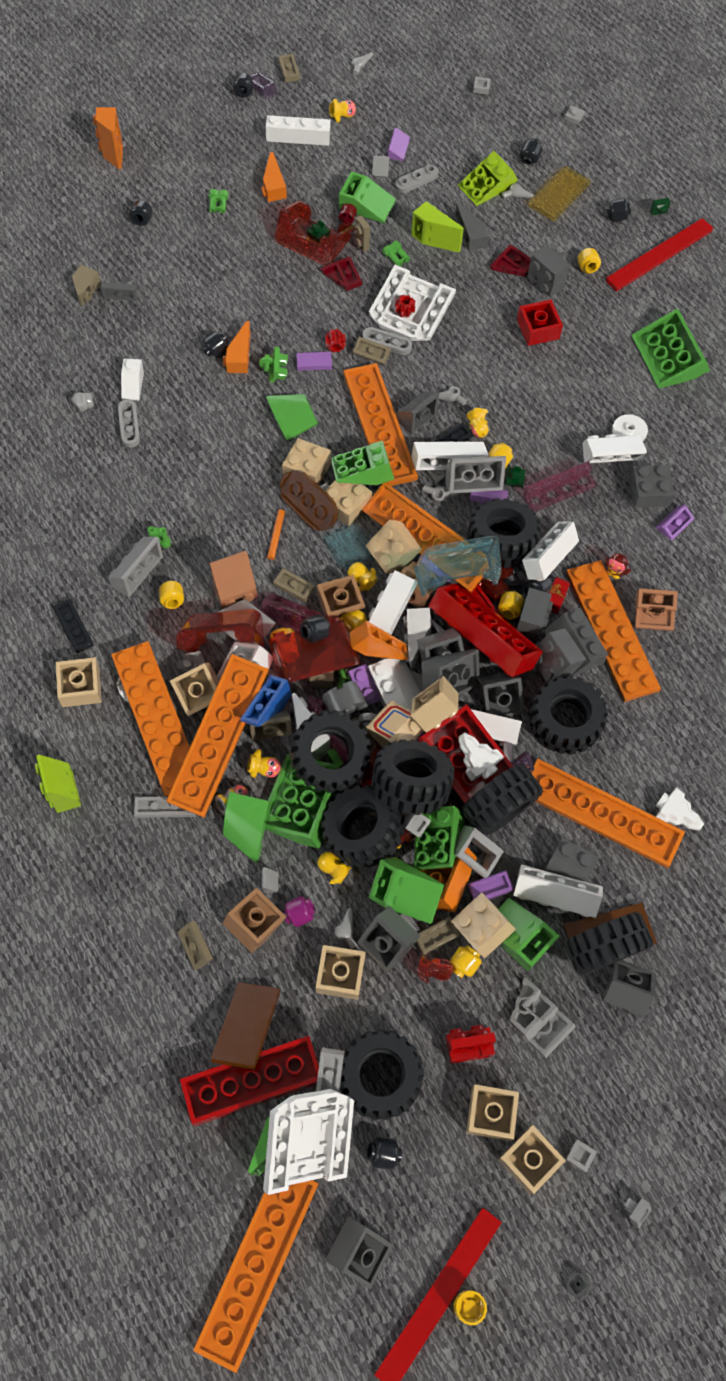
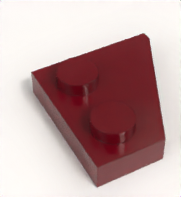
(512, 262)
(343, 274)

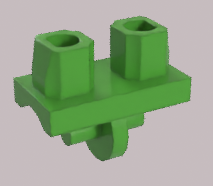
(271, 364)

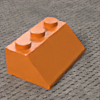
(109, 135)
(454, 882)

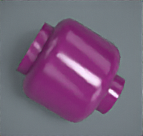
(299, 911)

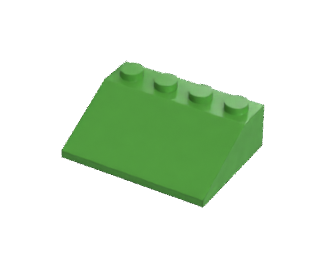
(670, 350)
(296, 808)

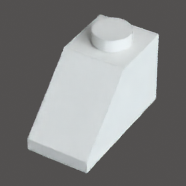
(131, 379)

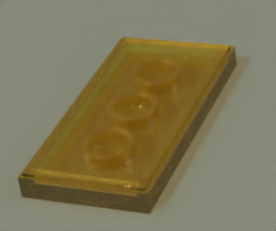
(559, 193)

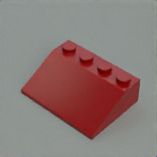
(447, 740)

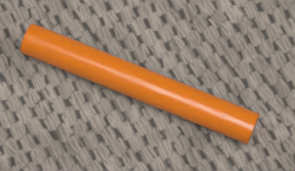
(276, 534)

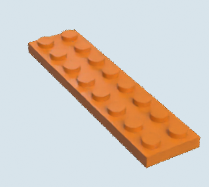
(379, 419)
(426, 530)
(609, 621)
(153, 711)
(217, 736)
(607, 815)
(253, 1275)

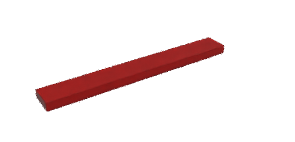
(659, 254)
(438, 1297)

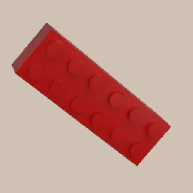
(485, 629)
(234, 1089)

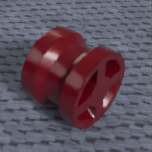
(347, 213)

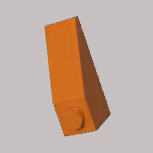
(273, 182)
(238, 351)
(377, 643)

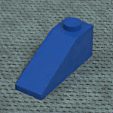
(268, 701)

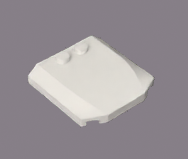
(430, 305)
(308, 1139)

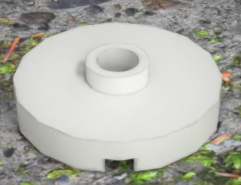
(623, 423)

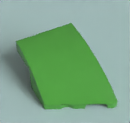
(292, 414)
(246, 823)

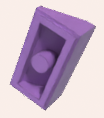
(398, 145)
(488, 495)
(675, 522)

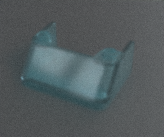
(457, 561)

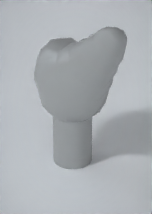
(359, 62)
(517, 192)
(451, 395)
(437, 493)
(346, 929)

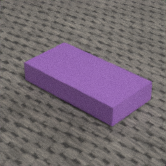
(314, 361)
(491, 886)

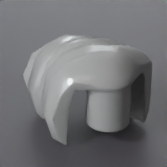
(82, 401)
(192, 660)

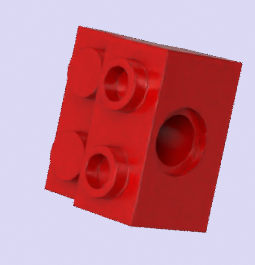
(478, 1037)

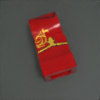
(558, 593)

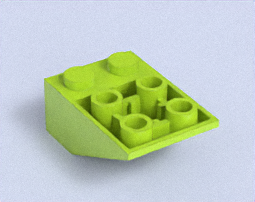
(488, 179)
(436, 228)
(57, 783)

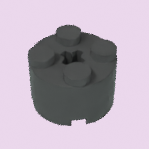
(345, 699)

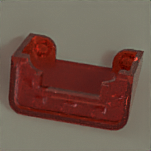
(292, 233)
(245, 623)
(300, 659)

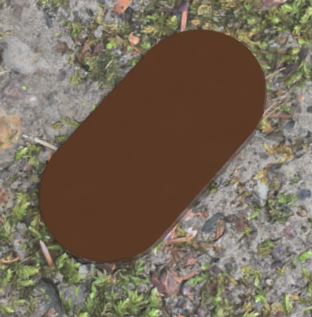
(308, 500)

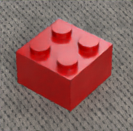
(539, 322)

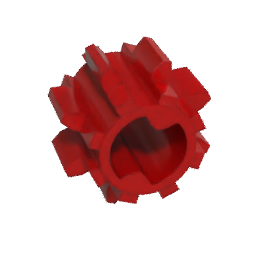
(405, 306)
(335, 340)

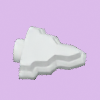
(478, 757)
(678, 811)

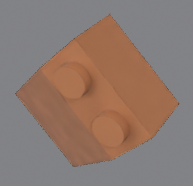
(233, 579)

